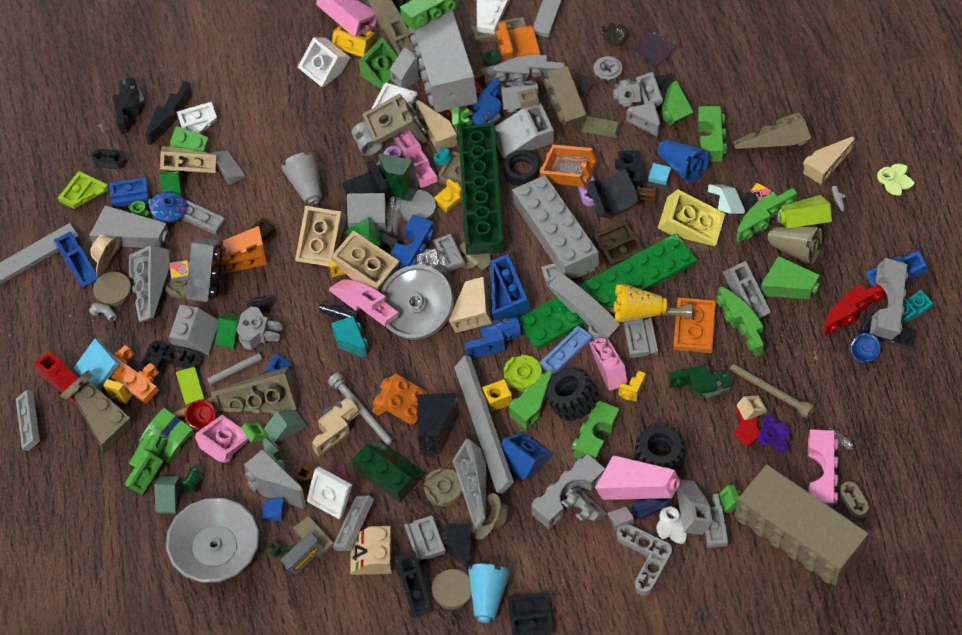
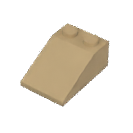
(319, 235)
(365, 261)

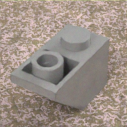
(405, 69)

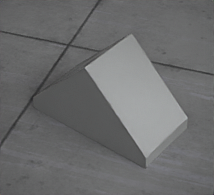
(644, 117)

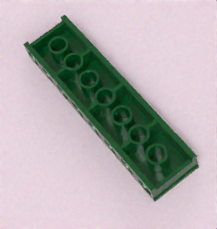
(480, 189)

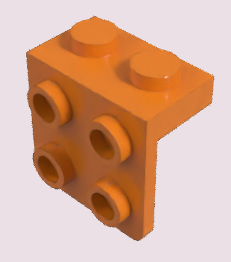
(517, 41)
(398, 398)

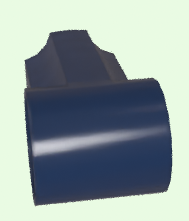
(648, 507)

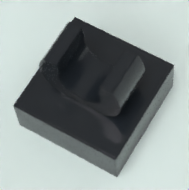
(389, 240)

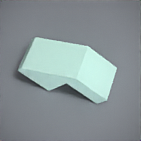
(729, 199)

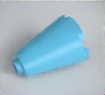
(487, 590)

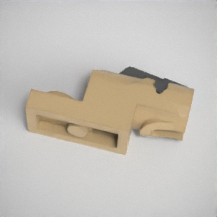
(334, 425)

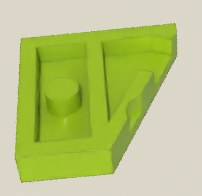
(81, 190)

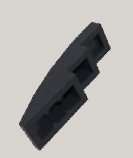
(167, 115)

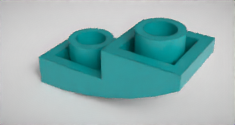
(915, 306)

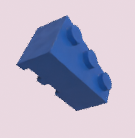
(507, 292)

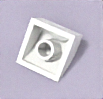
(323, 61)

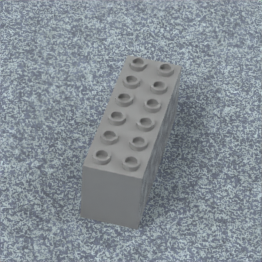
(444, 64)

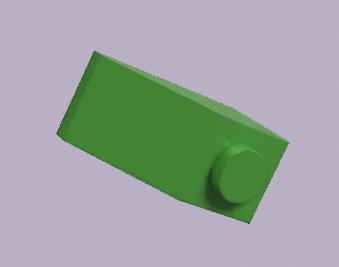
(675, 105)

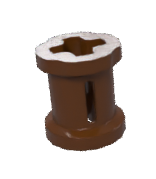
(646, 194)
(302, 471)

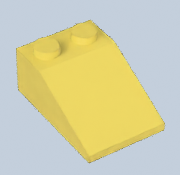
(691, 219)

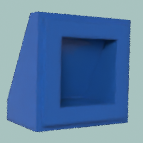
(277, 362)
(274, 509)

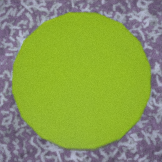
(522, 372)

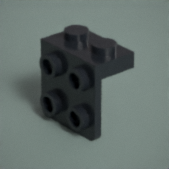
(369, 182)
(613, 194)

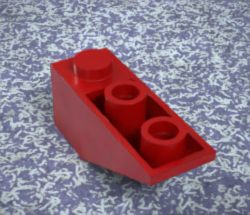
(55, 373)

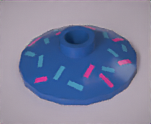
(168, 212)

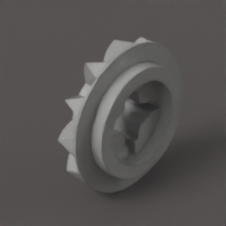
(611, 63)

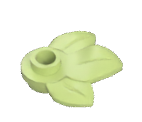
(897, 179)

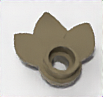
(472, 261)

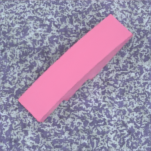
(412, 150)

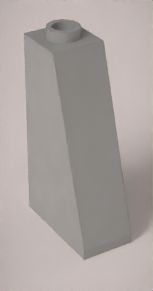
(132, 228)

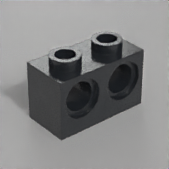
(634, 168)

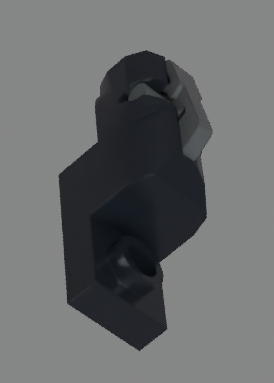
(127, 102)

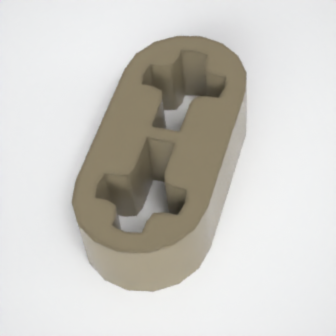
(857, 497)

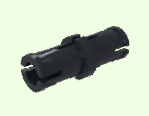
(337, 311)

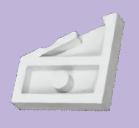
(197, 118)

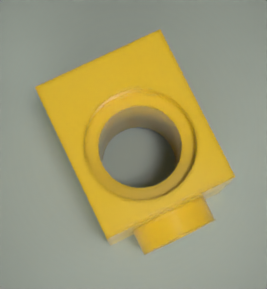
(500, 389)

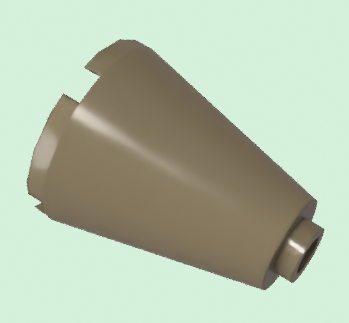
(797, 242)

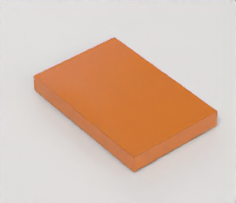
(695, 333)

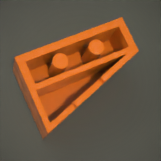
(243, 251)

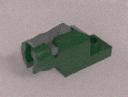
(701, 382)

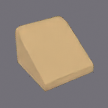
(751, 407)

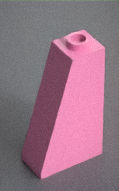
(350, 14)
(636, 480)

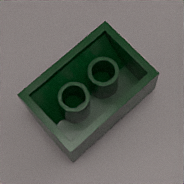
(387, 470)

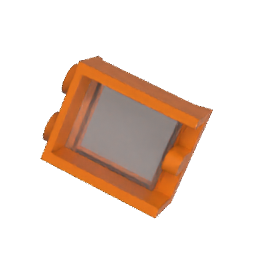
(569, 165)

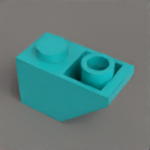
(348, 336)

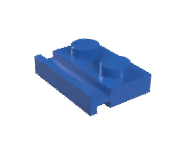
(128, 191)

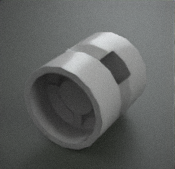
(364, 140)

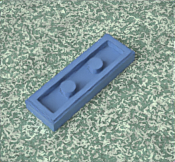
(566, 350)

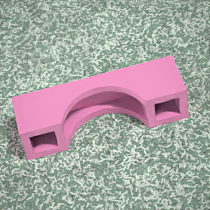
(821, 448)

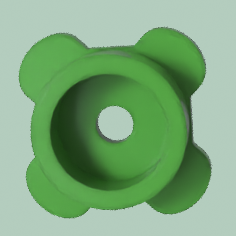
(139, 205)

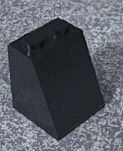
(435, 420)

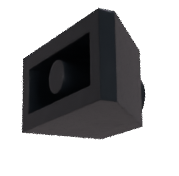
(458, 542)

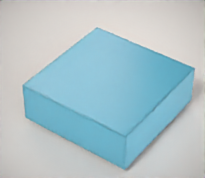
(659, 174)

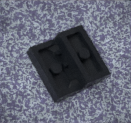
(530, 614)

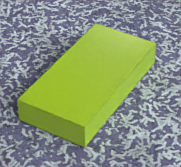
(189, 385)

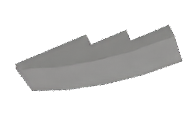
(583, 304)

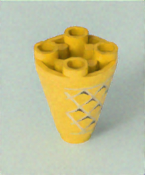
(637, 304)

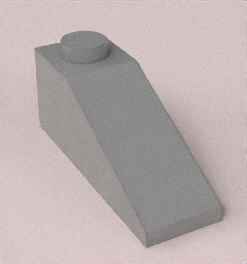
(745, 287)

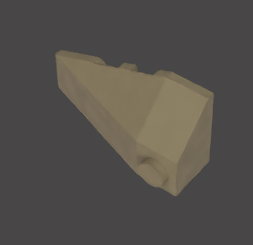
(262, 393)

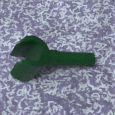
(277, 552)

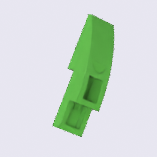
(759, 215)
(742, 316)

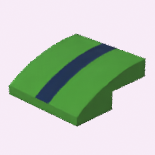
(173, 430)

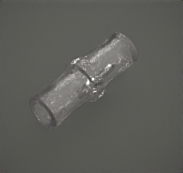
(393, 216)

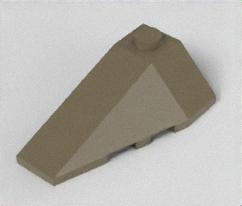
(788, 131)

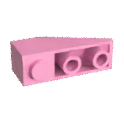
(609, 363)

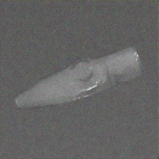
(842, 440)

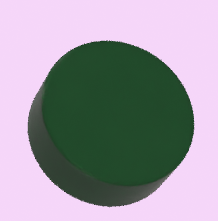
(491, 58)

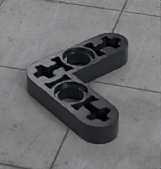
(159, 357)

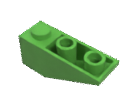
(421, 12)
(529, 405)

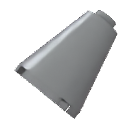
(304, 176)

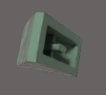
(284, 425)
(166, 494)

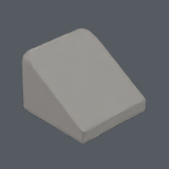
(620, 517)

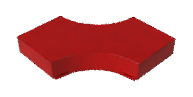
(747, 431)

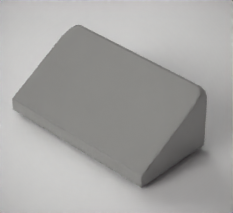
(649, 89)
(228, 167)

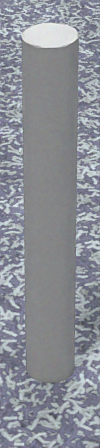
(234, 369)

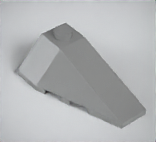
(471, 472)

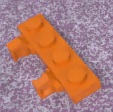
(135, 382)

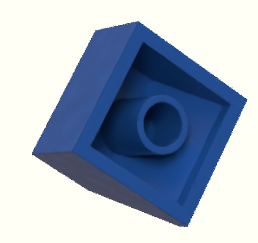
(524, 455)

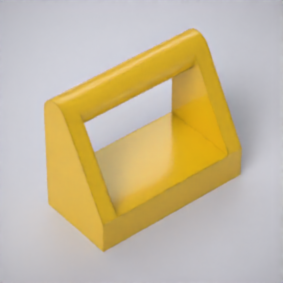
(355, 45)

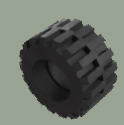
(572, 394)
(662, 437)

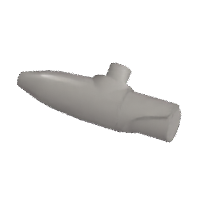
(838, 197)

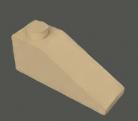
(438, 127)
(827, 159)
(187, 160)

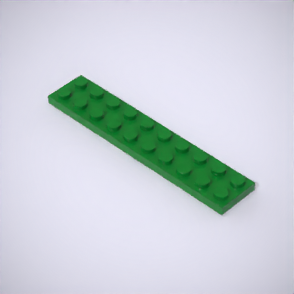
(640, 271)

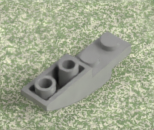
(520, 67)

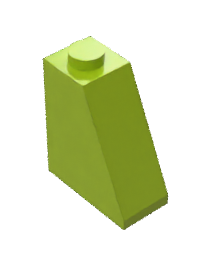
(806, 212)

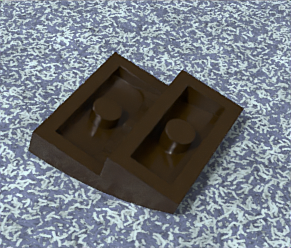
(617, 243)

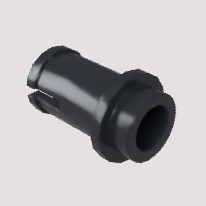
(260, 303)

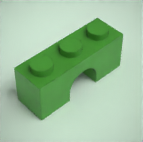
(711, 120)
(601, 418)

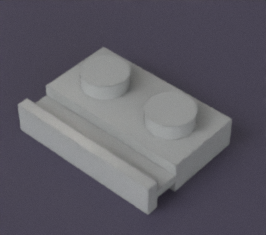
(640, 338)
(425, 538)

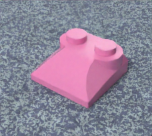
(221, 439)

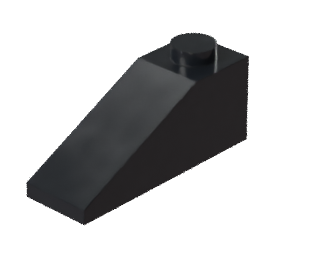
(413, 583)

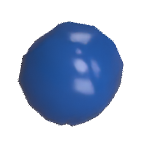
(865, 347)

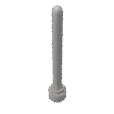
(338, 382)

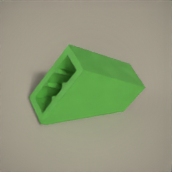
(790, 281)

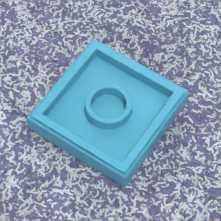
(99, 362)

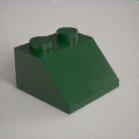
(400, 175)

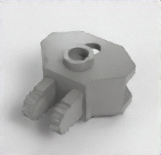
(255, 328)

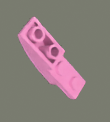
(365, 297)

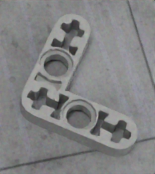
(653, 556)

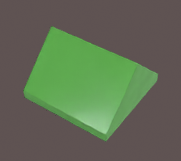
(377, 63)

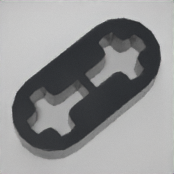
(109, 158)

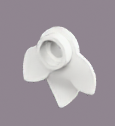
(671, 527)

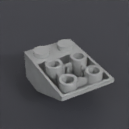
(524, 131)

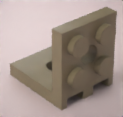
(400, 115)

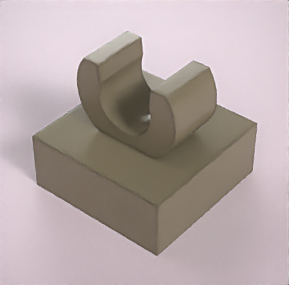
(528, 98)

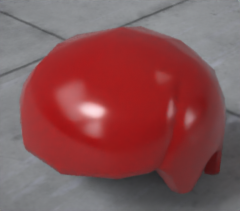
(200, 414)

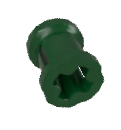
(192, 479)

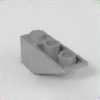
(693, 508)

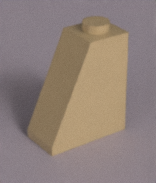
(472, 306)

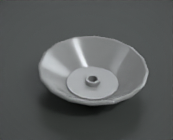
(207, 524)

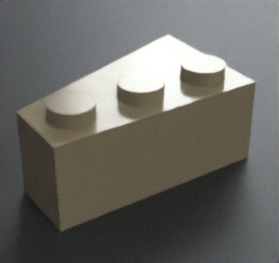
(564, 96)

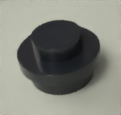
(748, 200)

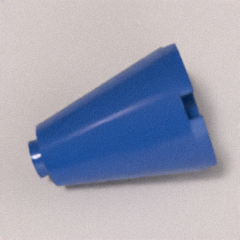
(684, 159)

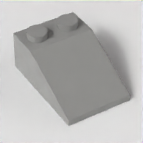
(272, 481)

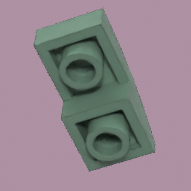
(272, 450)

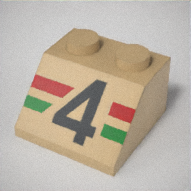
(372, 551)

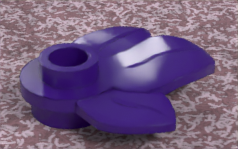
(774, 433)

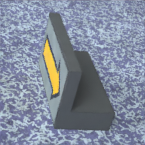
(302, 553)

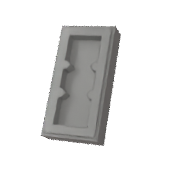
(448, 246)

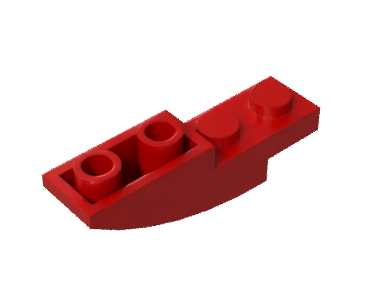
(847, 308)

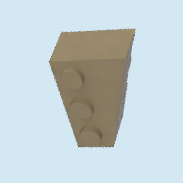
(102, 415)

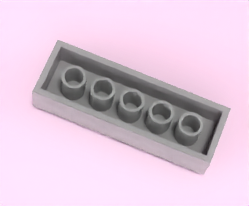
(555, 227)

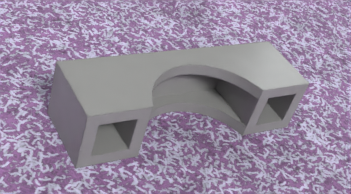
(892, 278)
(583, 475)

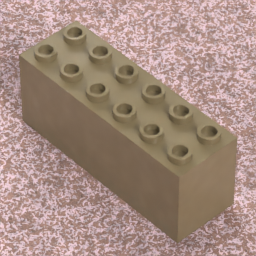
(800, 525)

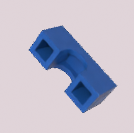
(420, 232)

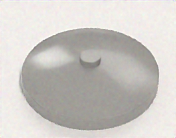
(421, 299)

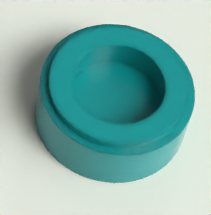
(442, 156)

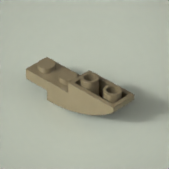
(392, 23)

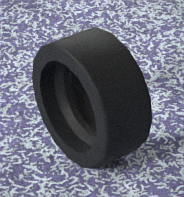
(521, 156)

